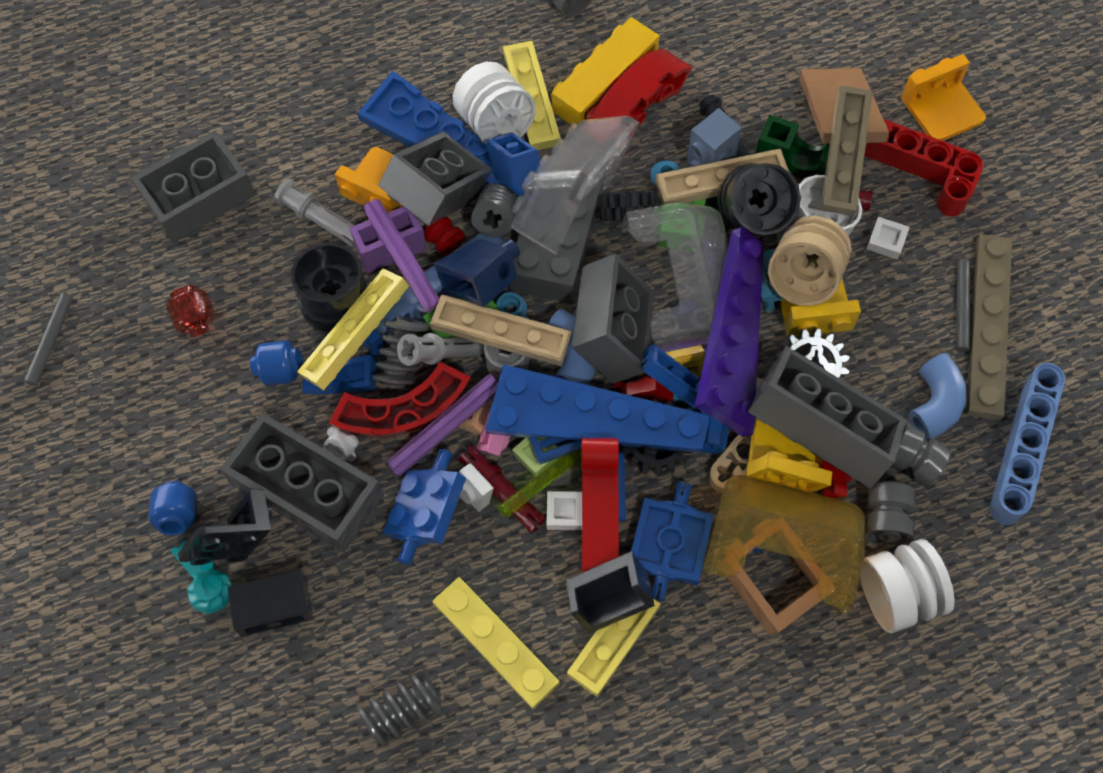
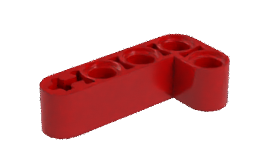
(931, 160)
(599, 502)

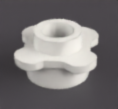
(341, 444)

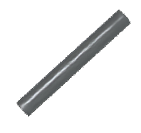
(963, 306)
(48, 339)

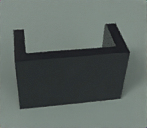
(609, 593)
(270, 603)

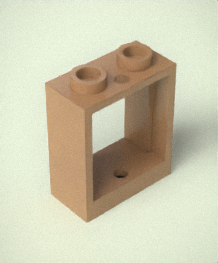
(772, 621)

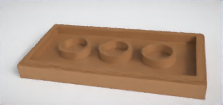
(821, 94)

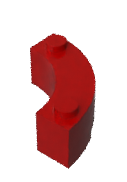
(645, 82)
(401, 414)

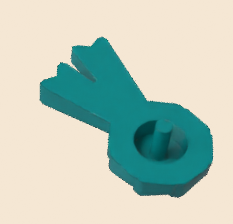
(209, 586)

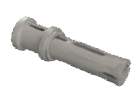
(308, 207)
(433, 348)

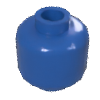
(276, 362)
(173, 508)

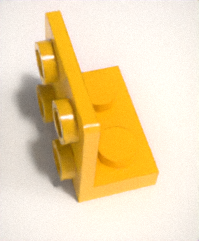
(784, 462)

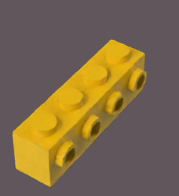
(601, 70)

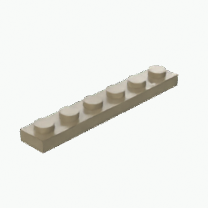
(989, 328)

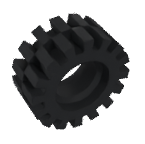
(616, 204)

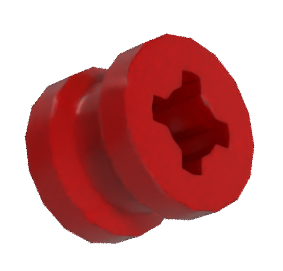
(444, 236)

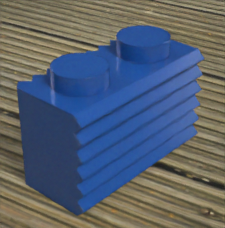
(512, 160)

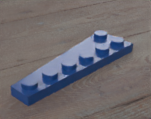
(411, 118)
(563, 409)

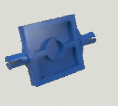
(424, 506)
(672, 540)

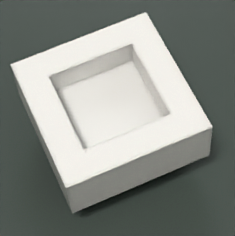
(887, 238)
(476, 488)
(564, 510)

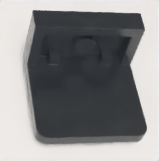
(235, 541)

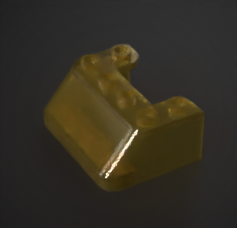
(793, 525)

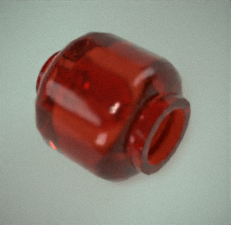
(190, 310)

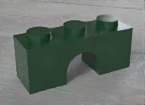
(800, 157)

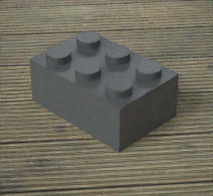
(434, 178)
(194, 186)
(613, 318)

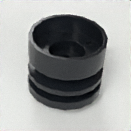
(776, 200)
(327, 283)

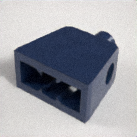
(478, 270)

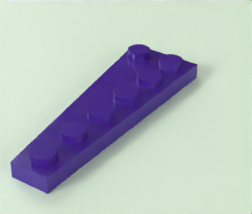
(732, 349)

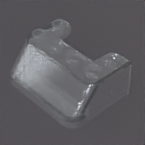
(568, 176)
(697, 259)

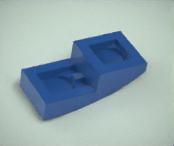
(353, 378)

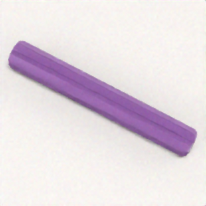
(402, 255)
(443, 425)

